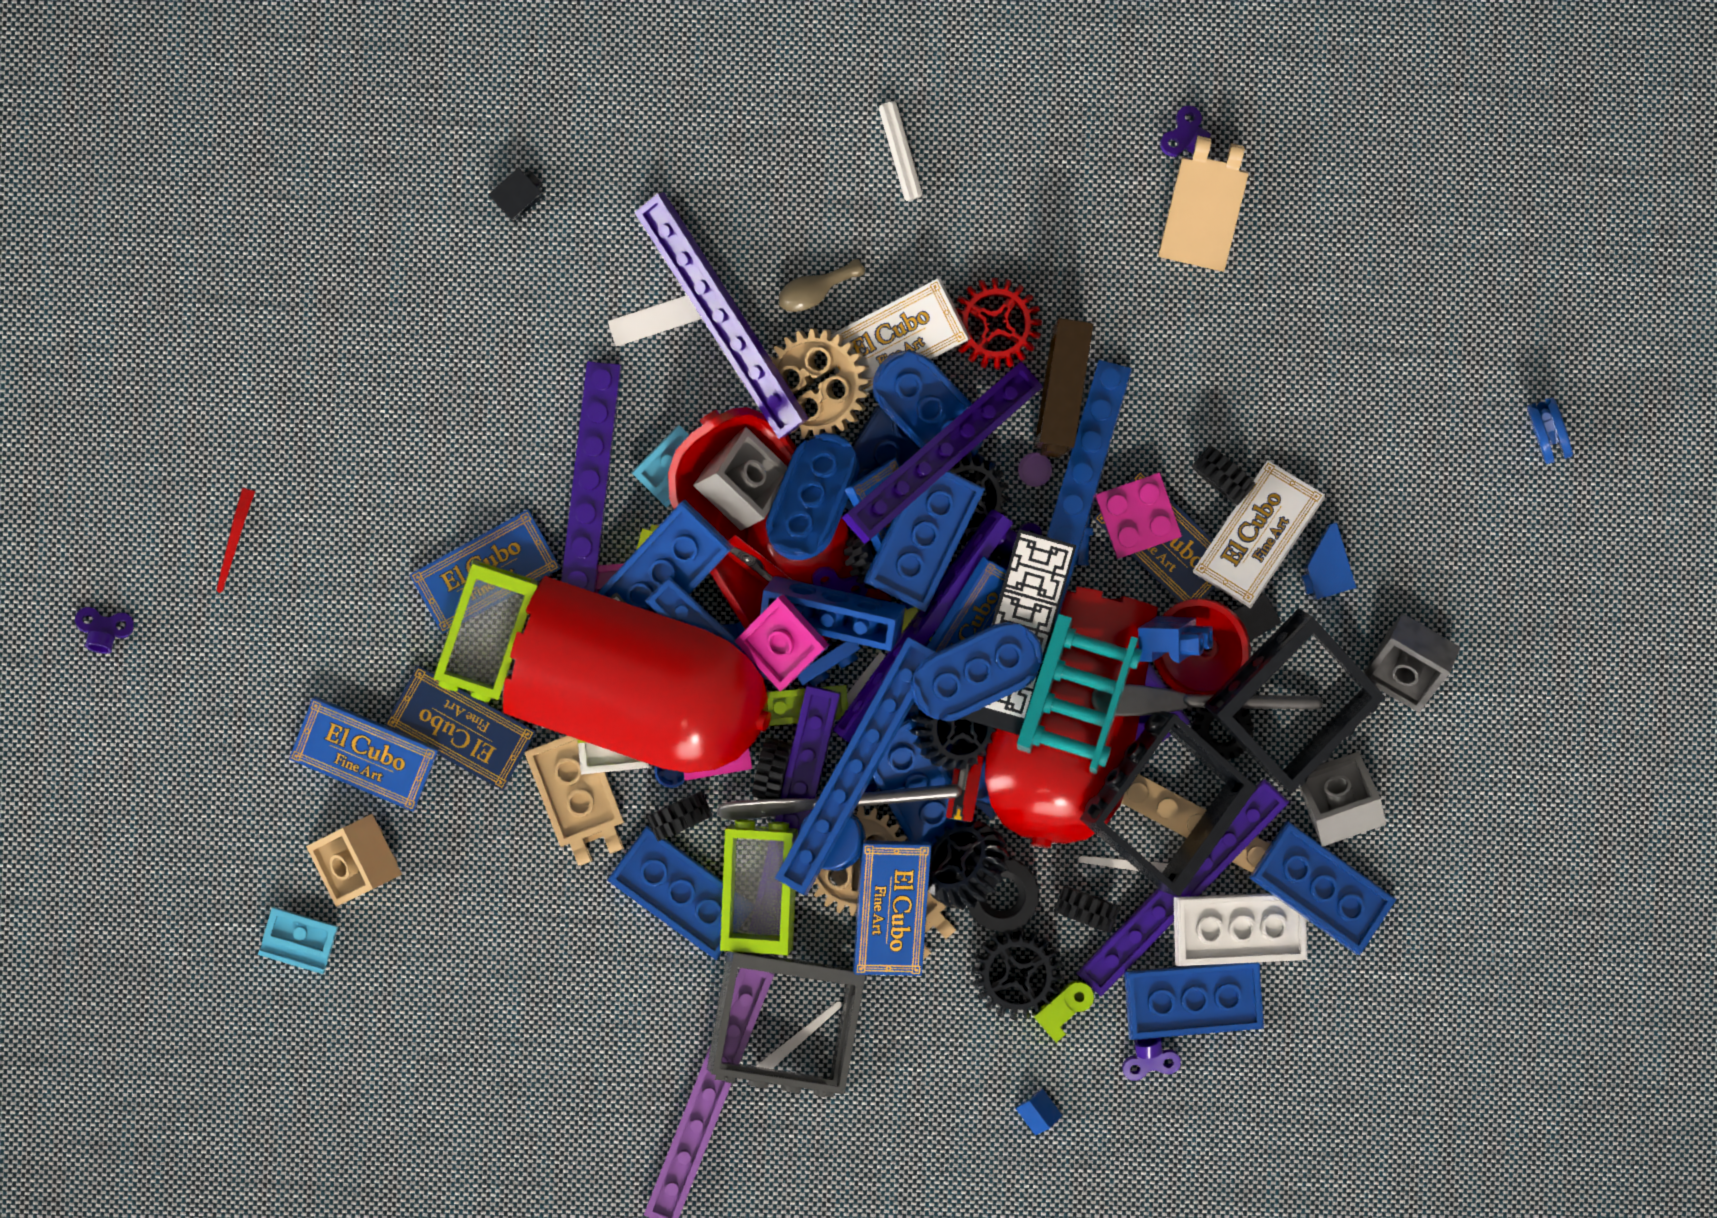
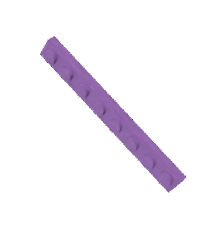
(707, 1100)

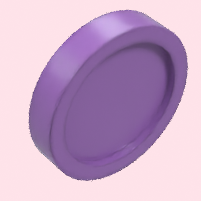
(1035, 469)

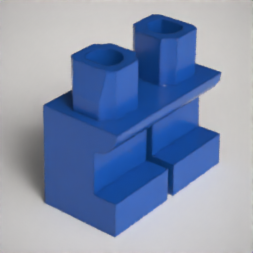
(1173, 635)

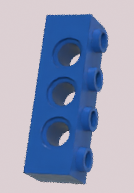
(841, 613)

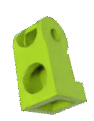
(1072, 998)

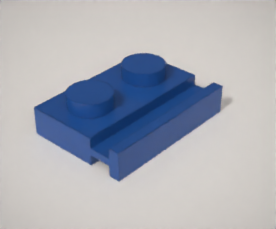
(817, 671)

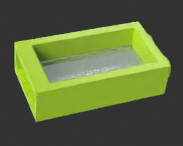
(484, 631)
(754, 904)

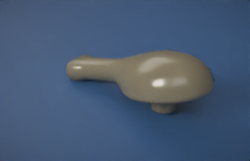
(811, 290)

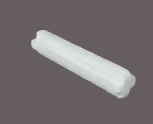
(900, 151)

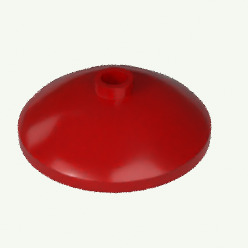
(801, 570)
(1213, 667)

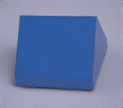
(1039, 1112)

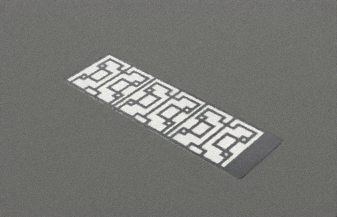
(1031, 599)

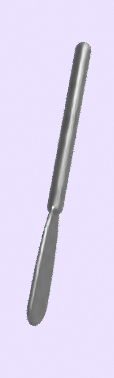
(1148, 700)
(771, 807)

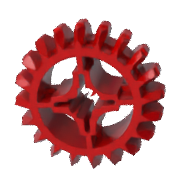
(1011, 300)

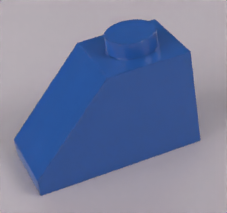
(1328, 566)

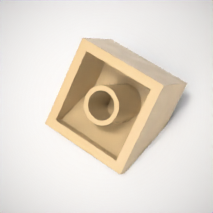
(354, 860)

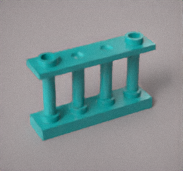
(1055, 669)

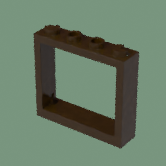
(1063, 387)

